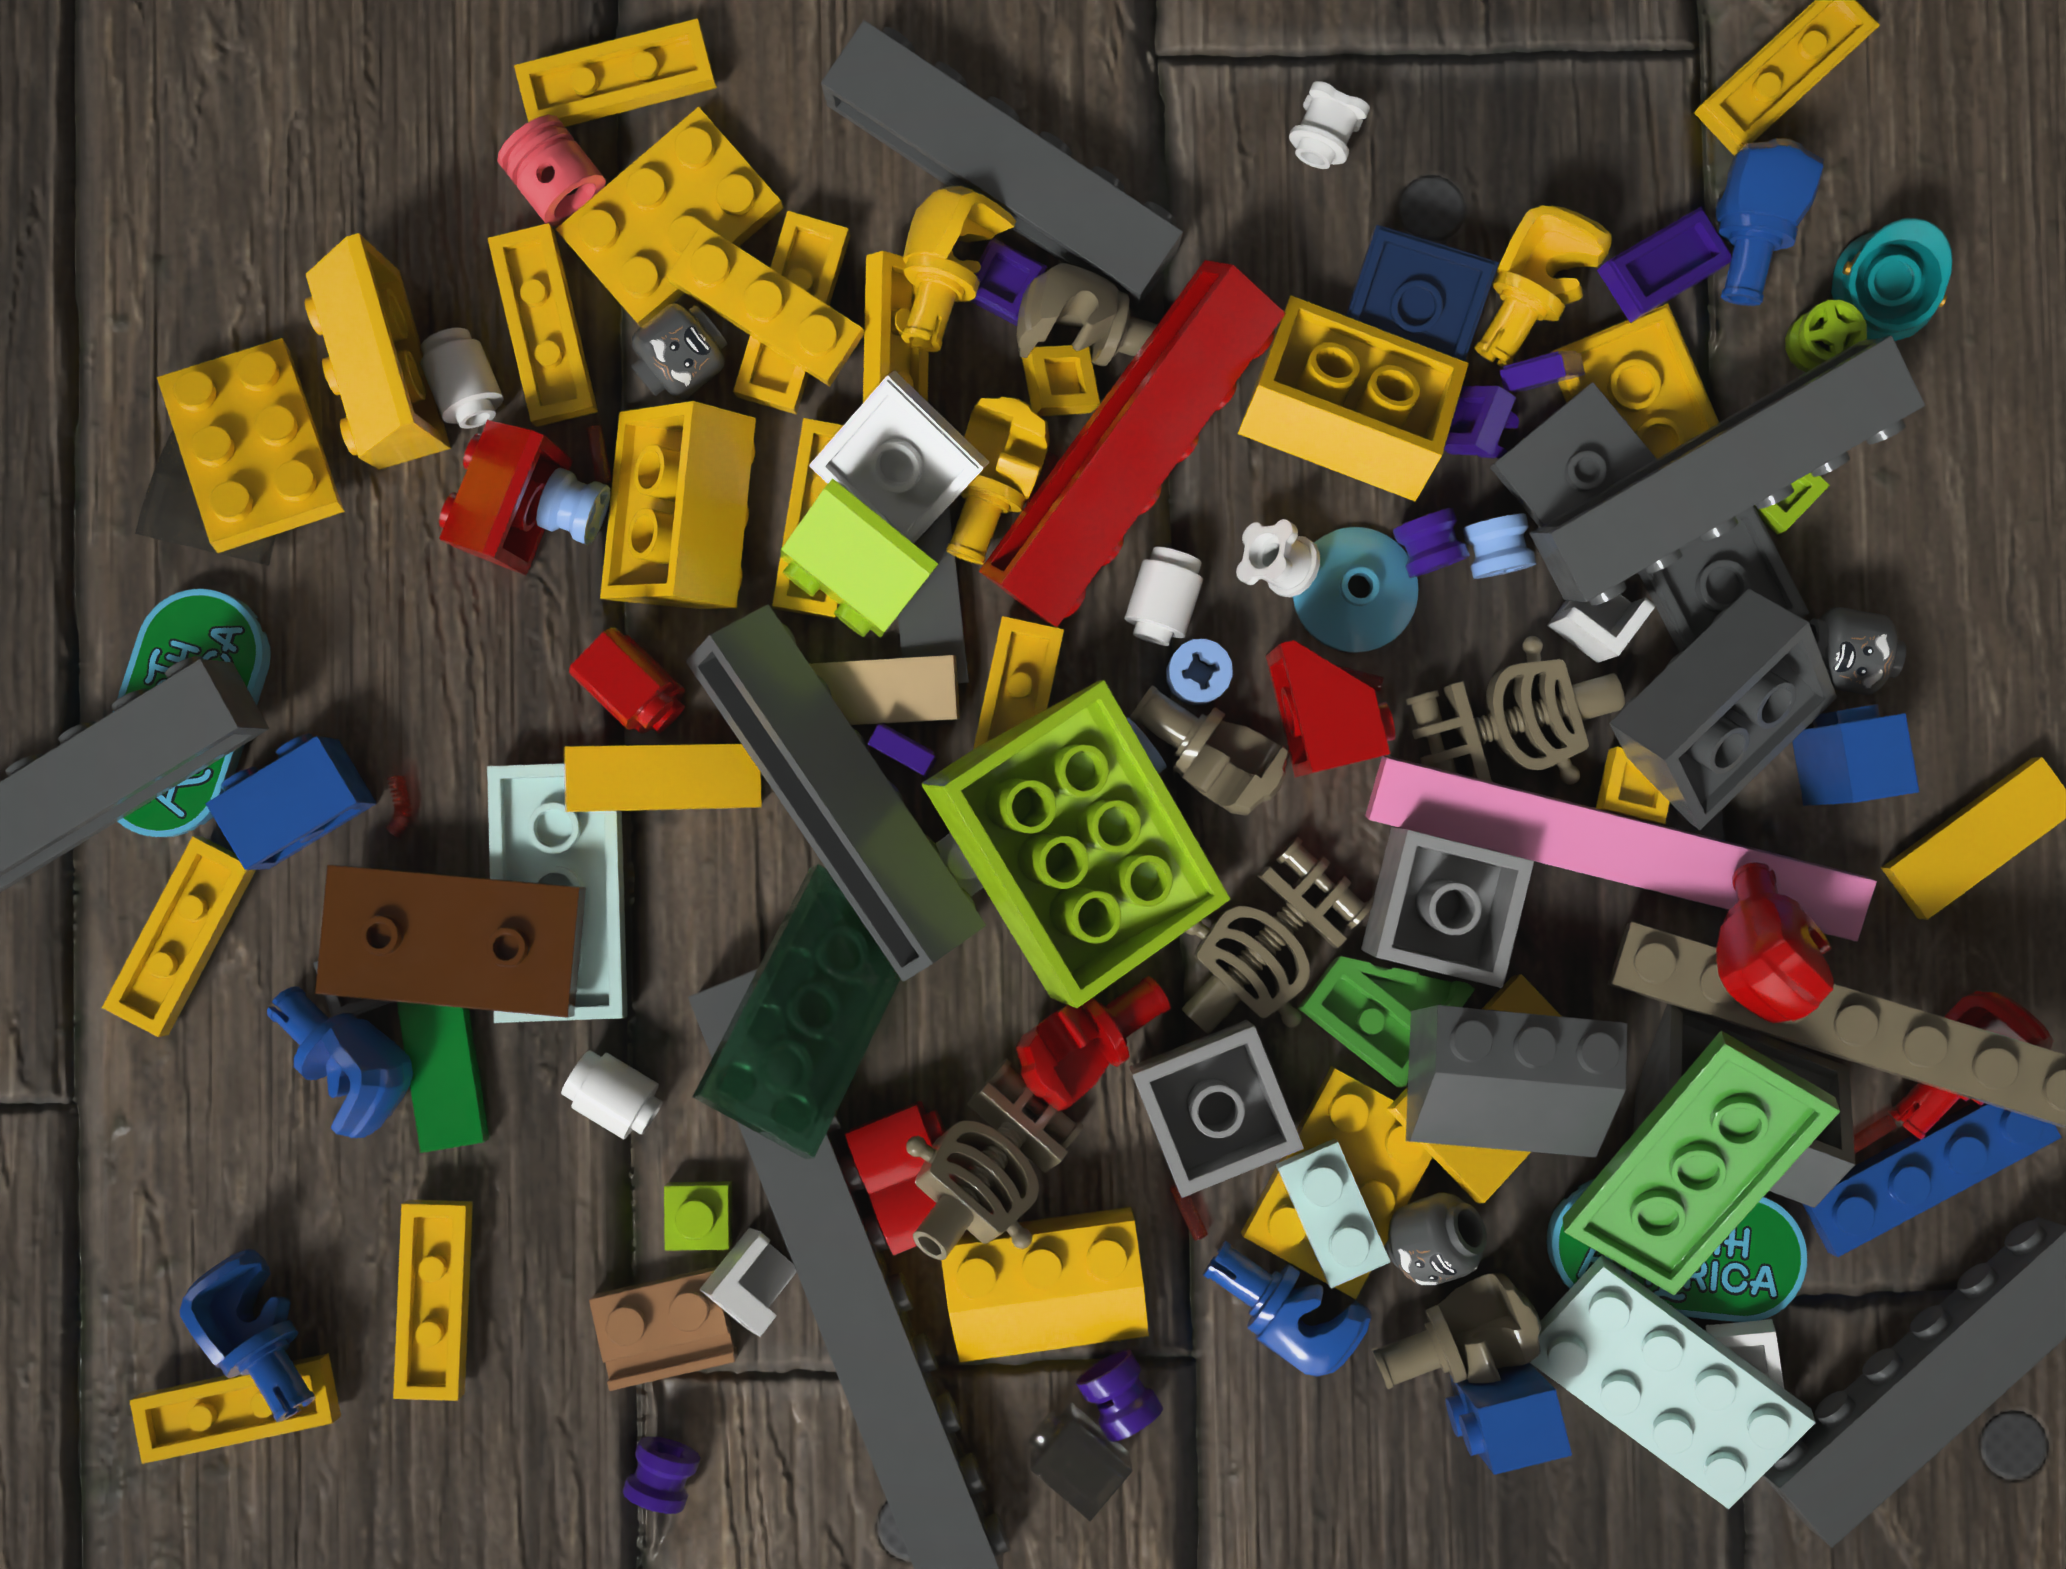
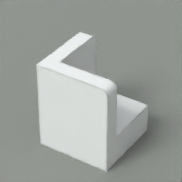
(1601, 629)
(750, 1281)

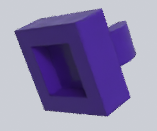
(1479, 421)

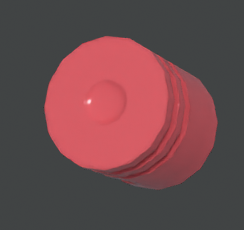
(549, 166)

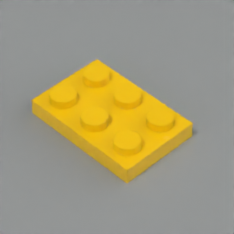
(654, 207)
(249, 445)
(1376, 1153)

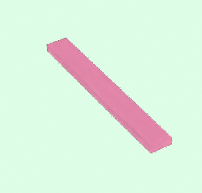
(1605, 843)

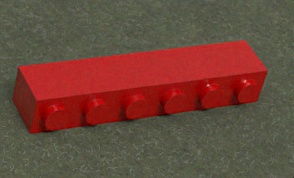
(1134, 441)

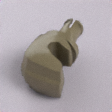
(1083, 300)
(1216, 757)
(1468, 1335)

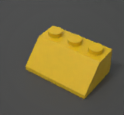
(373, 356)
(1354, 399)
(678, 506)
(1062, 1291)

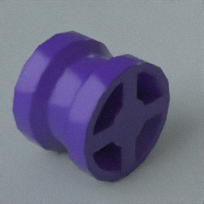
(1431, 542)
(661, 1475)

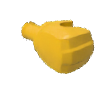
(1542, 245)
(930, 263)
(1016, 447)

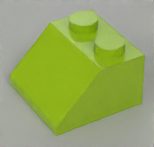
(855, 561)

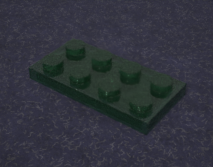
(802, 1022)

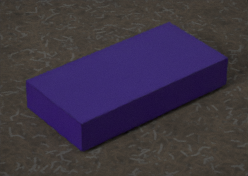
(1665, 264)

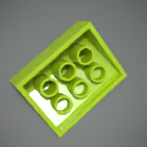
(1077, 843)

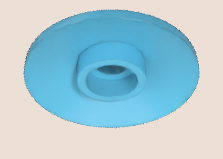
(1352, 622)

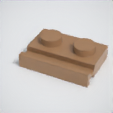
(661, 1330)

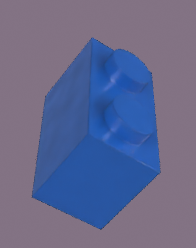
(1855, 757)
(290, 801)
(1510, 1420)

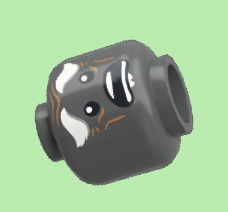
(678, 351)
(1858, 649)
(1436, 1239)

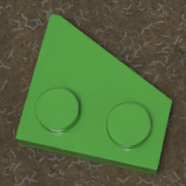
(1372, 1009)

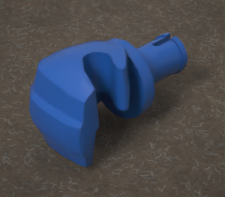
(1762, 204)
(352, 1056)
(1278, 1309)
(224, 1326)

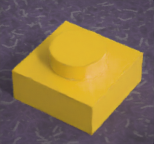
(1061, 381)
(1629, 792)

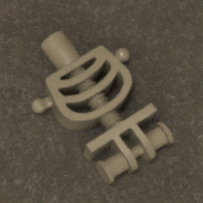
(1558, 708)
(1226, 987)
(982, 1173)

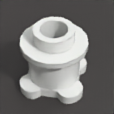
(1327, 126)
(1278, 557)

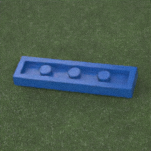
(1924, 1173)

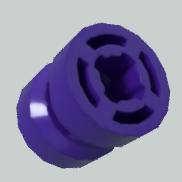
(1119, 1395)

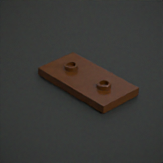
(450, 940)

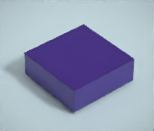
(1004, 279)
(1542, 371)
(903, 749)

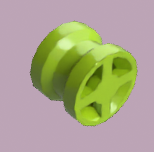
(1831, 322)

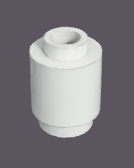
(460, 378)
(1164, 596)
(612, 1094)

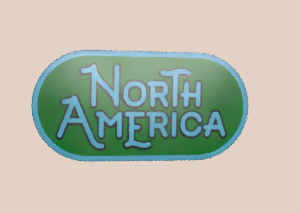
(180, 628)
(1741, 1281)

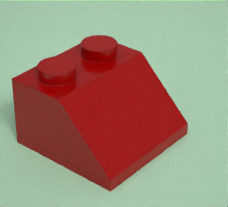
(501, 494)
(1326, 711)

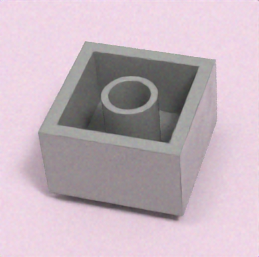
(1447, 907)
(1216, 1107)

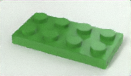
(1699, 1163)

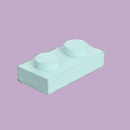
(1333, 1213)

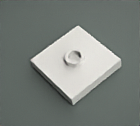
(900, 458)

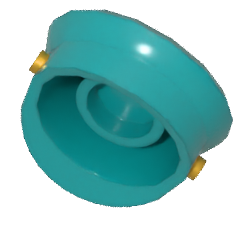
(1895, 276)

